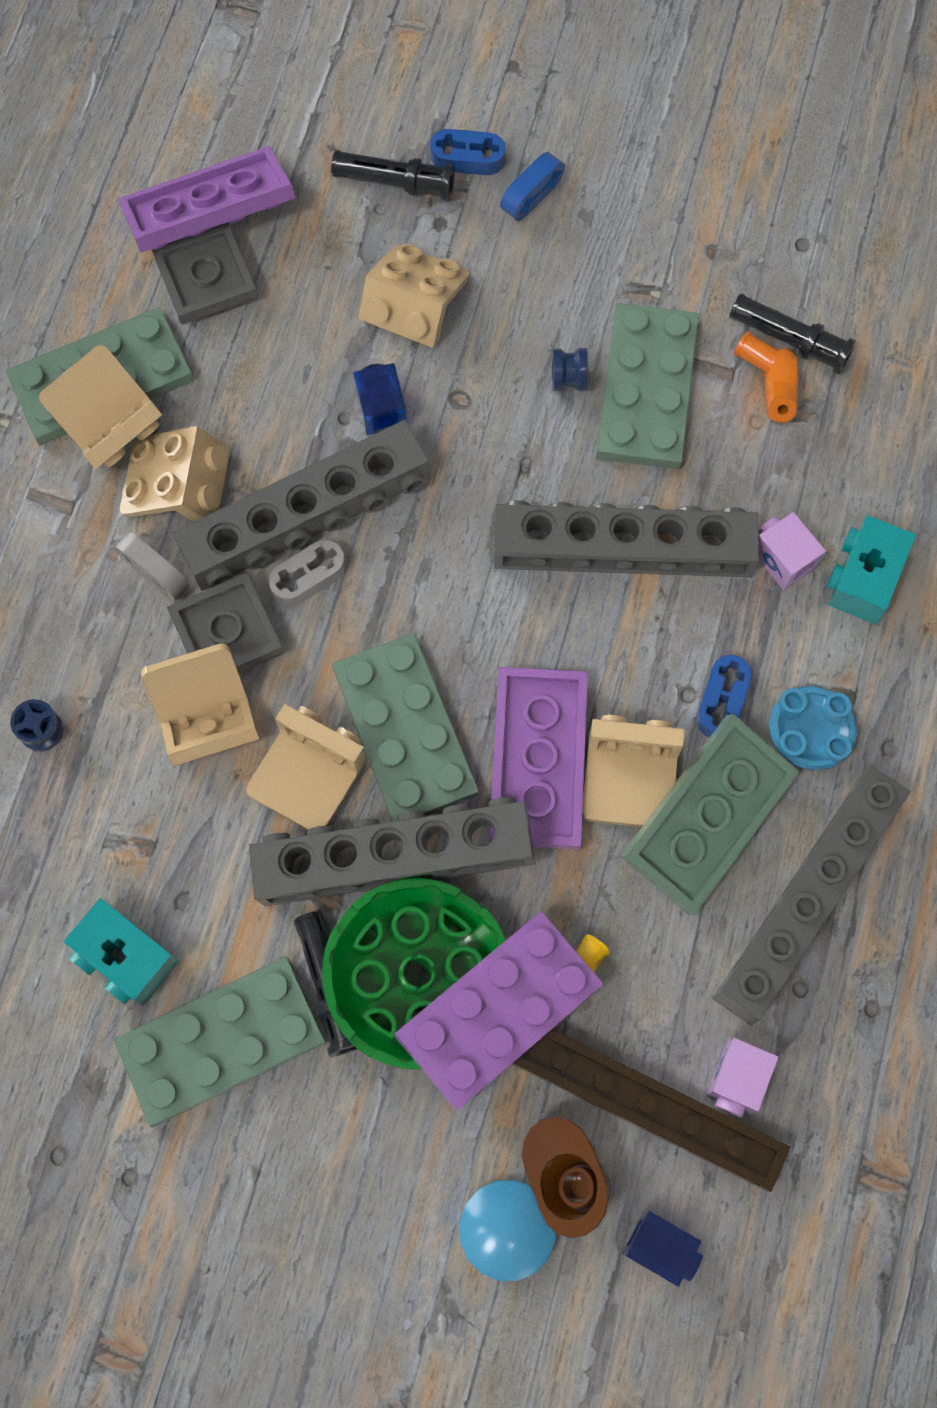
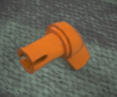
(780, 374)

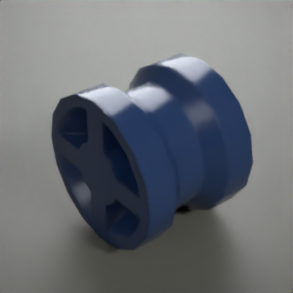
(569, 369)
(30, 717)

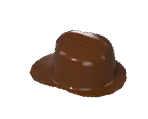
(566, 1177)

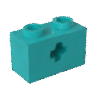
(885, 552)
(100, 934)

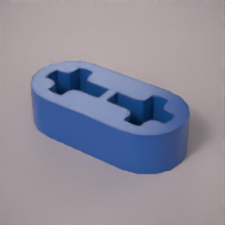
(468, 151)
(532, 186)
(714, 693)

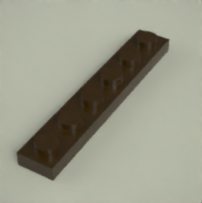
(656, 1109)

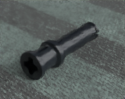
(411, 176)
(810, 340)
(314, 939)

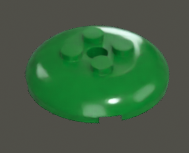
(381, 936)

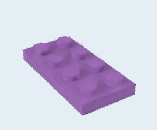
(206, 199)
(542, 750)
(498, 1010)

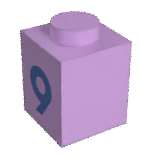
(788, 550)
(741, 1078)

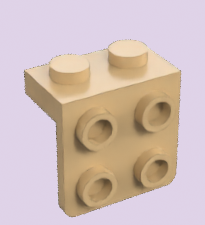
(411, 293)
(100, 407)
(175, 473)
(200, 703)
(307, 769)
(629, 769)

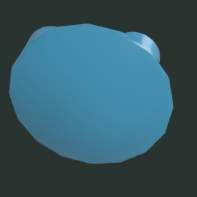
(813, 727)
(505, 1231)

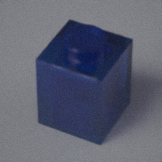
(379, 397)
(663, 1249)

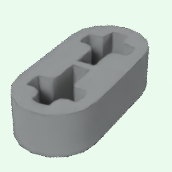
(302, 564)
(152, 566)

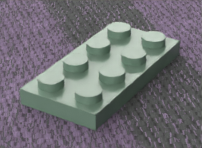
(139, 344)
(647, 386)
(405, 728)
(710, 814)
(218, 1042)

